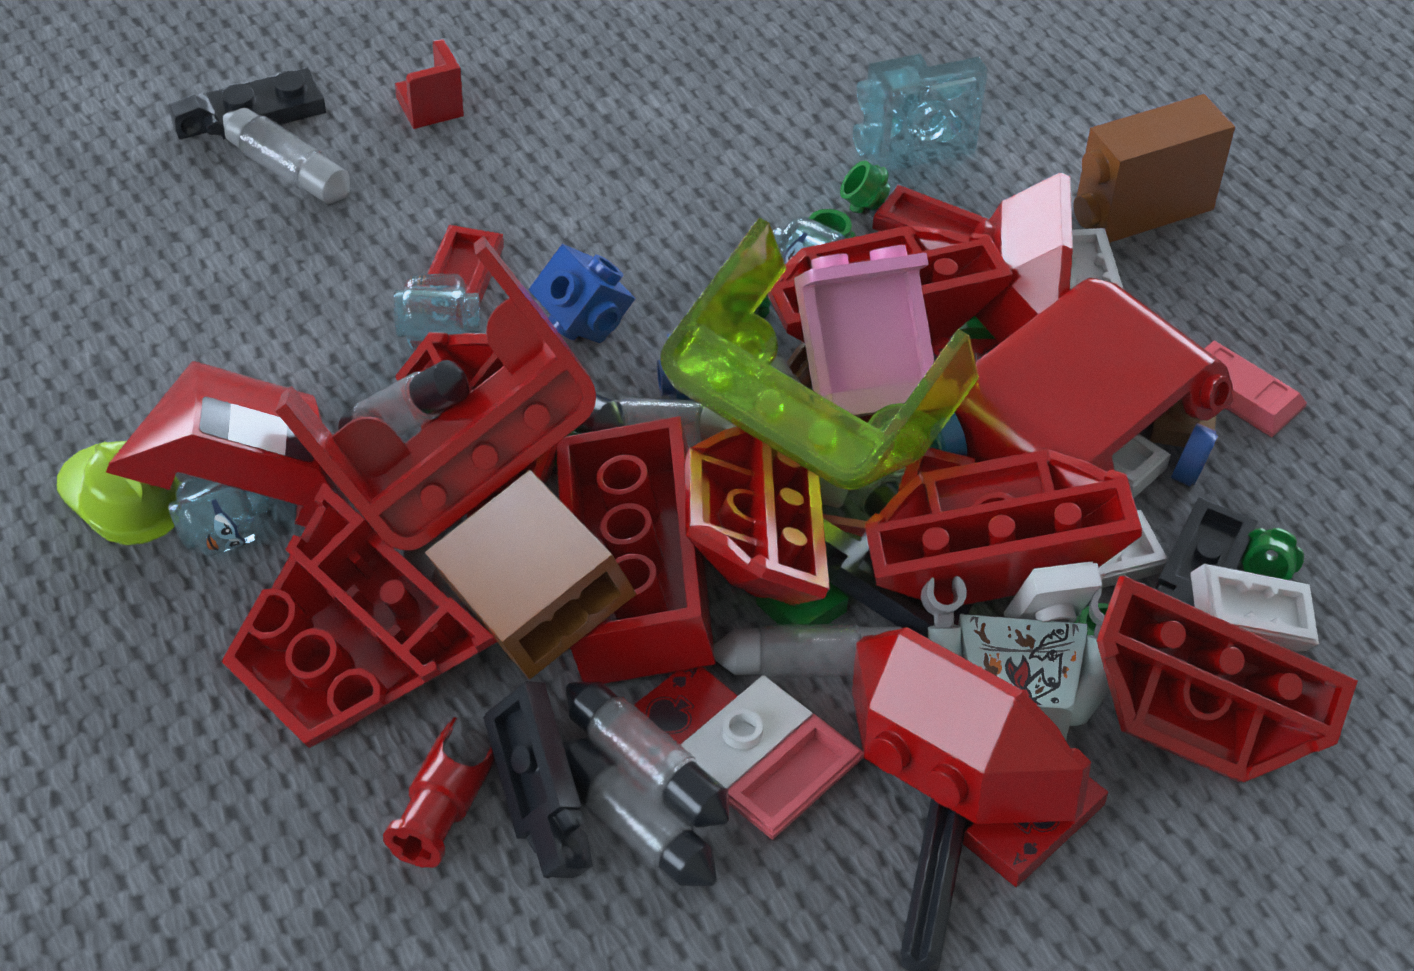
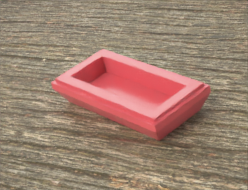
(1257, 394)
(793, 776)

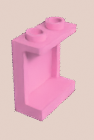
(865, 328)

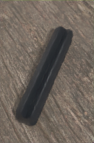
(933, 889)

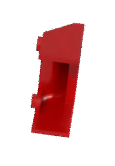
(472, 448)

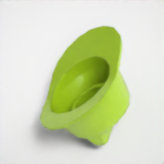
(114, 505)

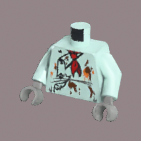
(1046, 660)

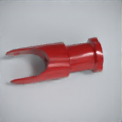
(439, 798)

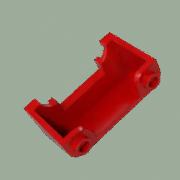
(1087, 379)

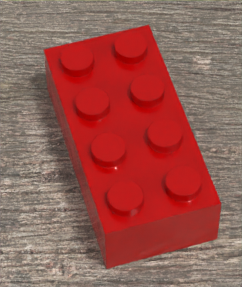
(632, 498)

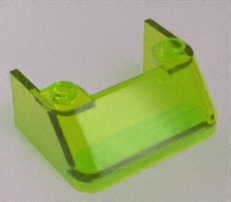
(725, 360)

